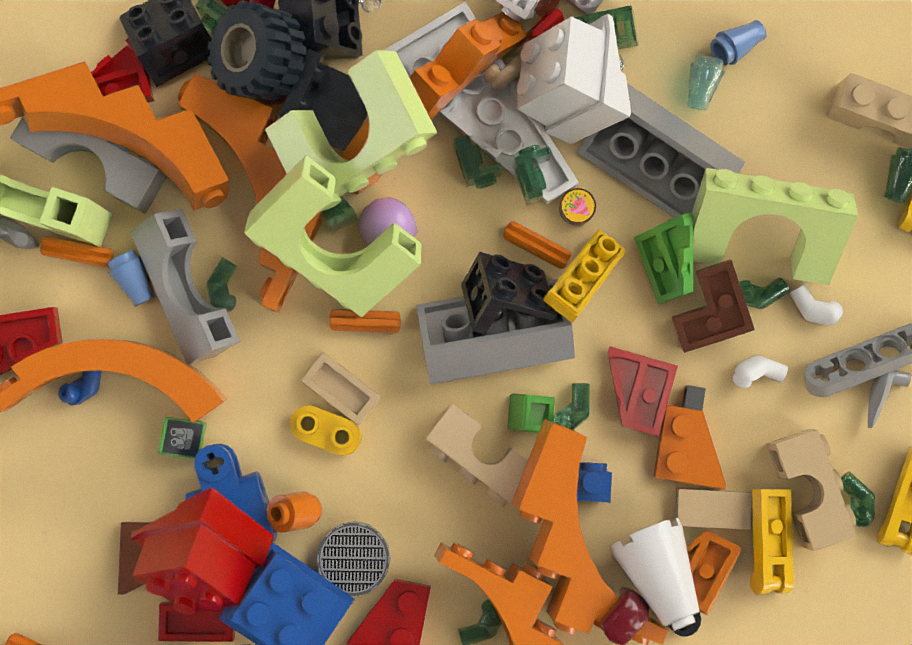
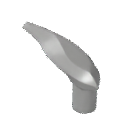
(16, 235)
(880, 392)

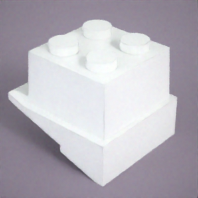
(573, 79)

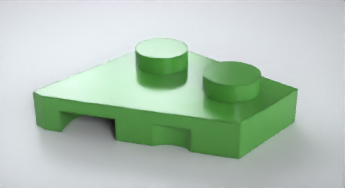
(669, 257)

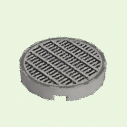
(354, 558)

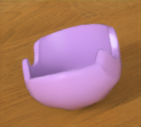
(381, 214)

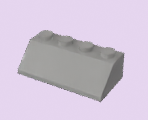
(657, 155)
(510, 343)

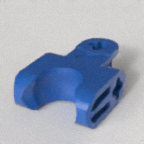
(243, 491)

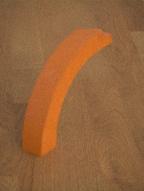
(158, 367)

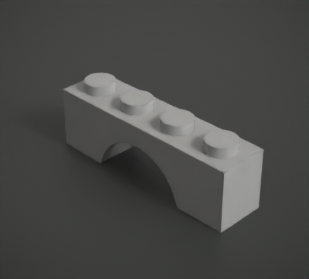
(127, 177)
(166, 251)

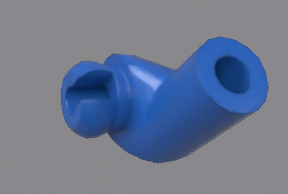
(80, 389)

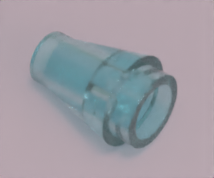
(703, 81)

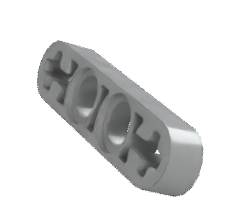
(867, 353)

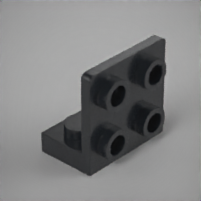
(166, 37)
(331, 98)
(501, 283)

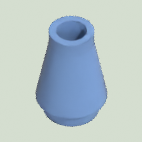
(737, 42)
(131, 276)

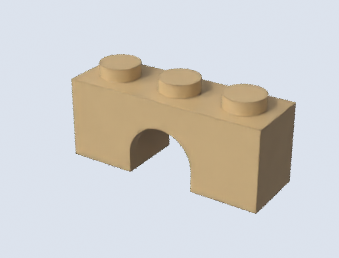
(867, 103)
(454, 438)
(826, 517)

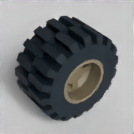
(256, 52)

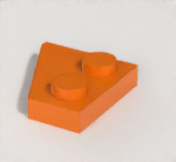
(687, 449)
(710, 564)

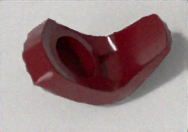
(625, 617)

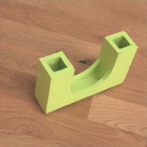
(395, 127)
(732, 198)
(54, 211)
(353, 279)

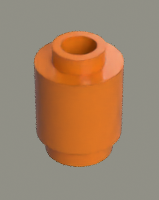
(293, 511)

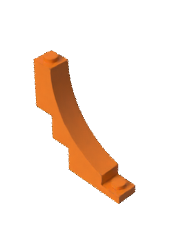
(73, 103)
(242, 126)

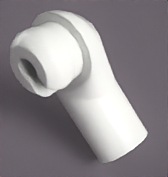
(816, 311)
(756, 367)

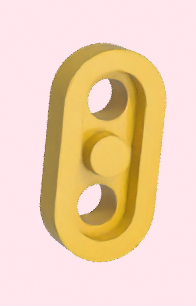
(325, 430)

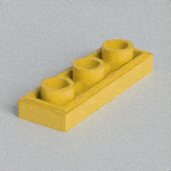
(584, 275)

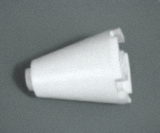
(661, 571)

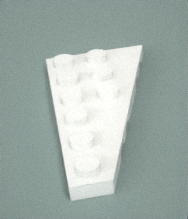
(486, 112)

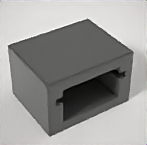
(693, 397)

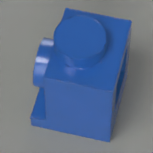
(594, 482)

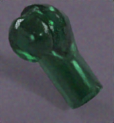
(218, 288)
(761, 297)
(578, 410)
(861, 499)
(483, 630)

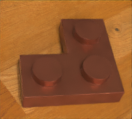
(724, 314)

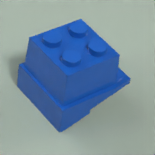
(287, 604)

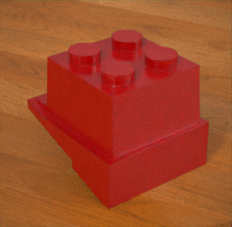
(201, 553)

